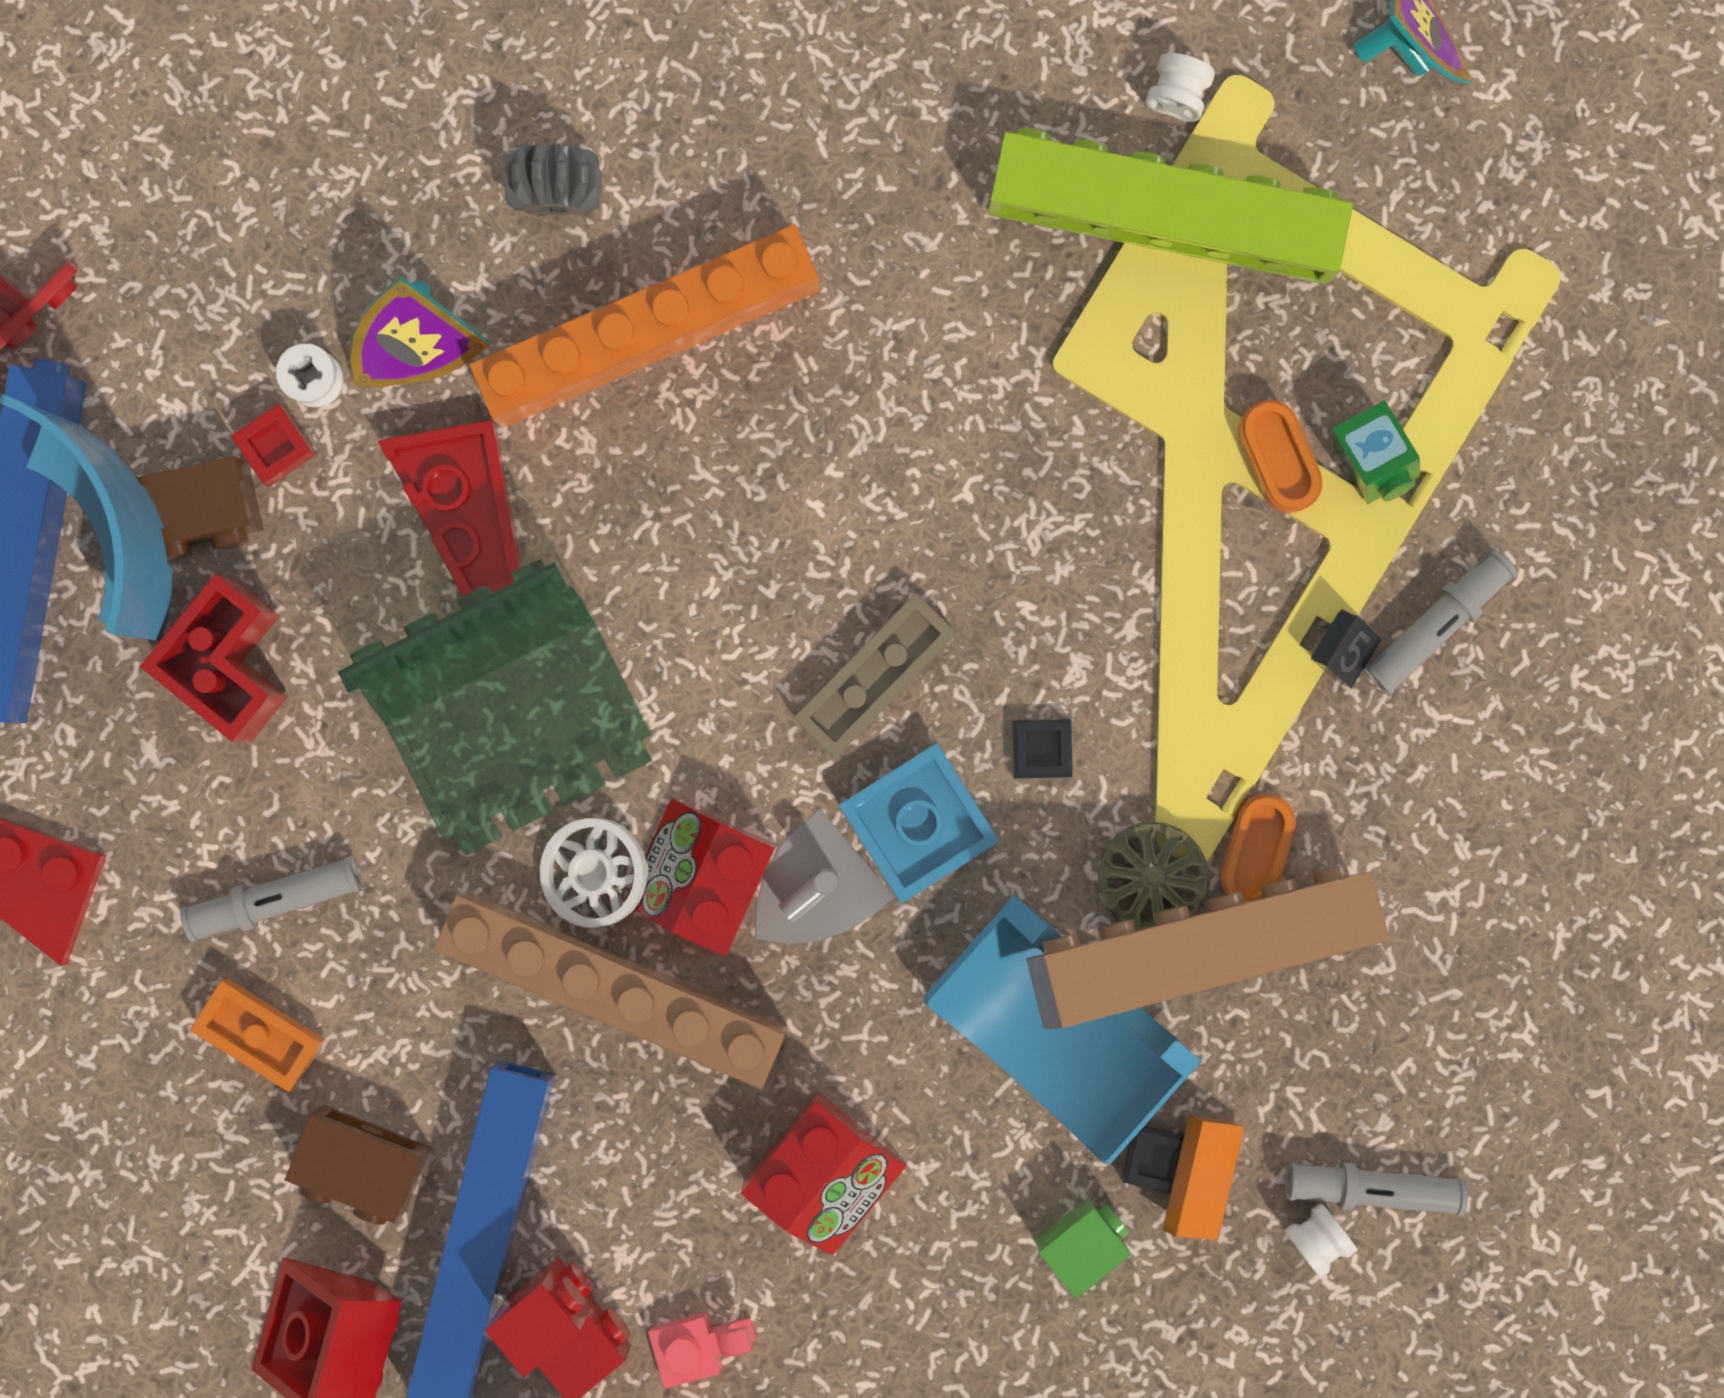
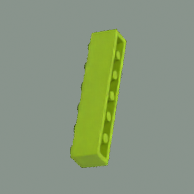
(1170, 206)

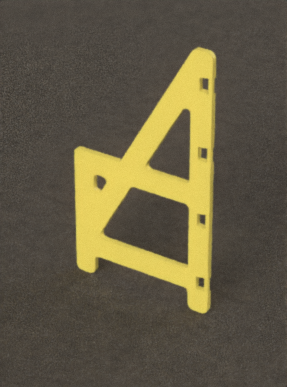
(1202, 453)

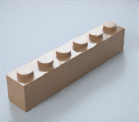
(1207, 948)
(611, 988)

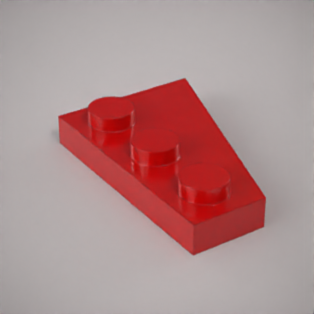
(463, 498)
(45, 887)

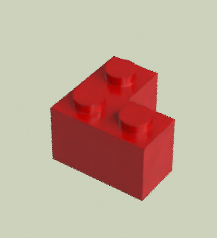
(205, 659)
(560, 1330)

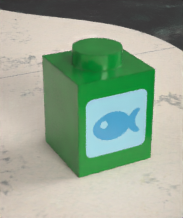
(1377, 453)

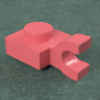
(692, 1349)

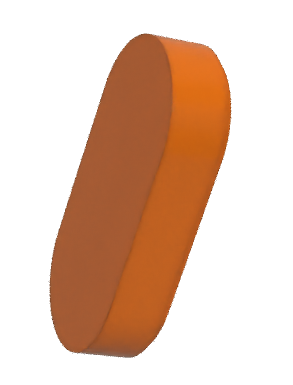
(1279, 456)
(1257, 845)

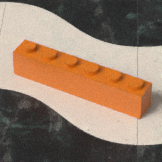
(646, 326)

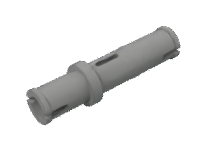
(1458, 604)
(248, 906)
(1374, 1188)

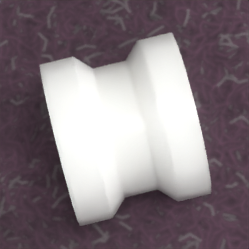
(1180, 86)
(321, 382)
(1320, 1240)

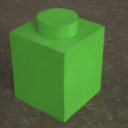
(1084, 1245)

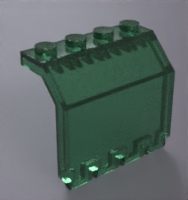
(503, 705)

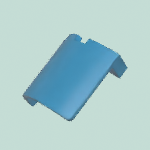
(122, 516)
(1092, 1076)

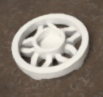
(593, 872)

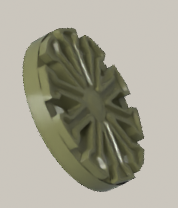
(1152, 873)

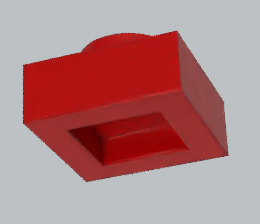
(273, 445)

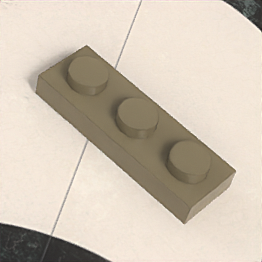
(875, 675)

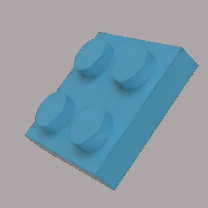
(918, 823)

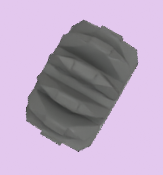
(552, 179)

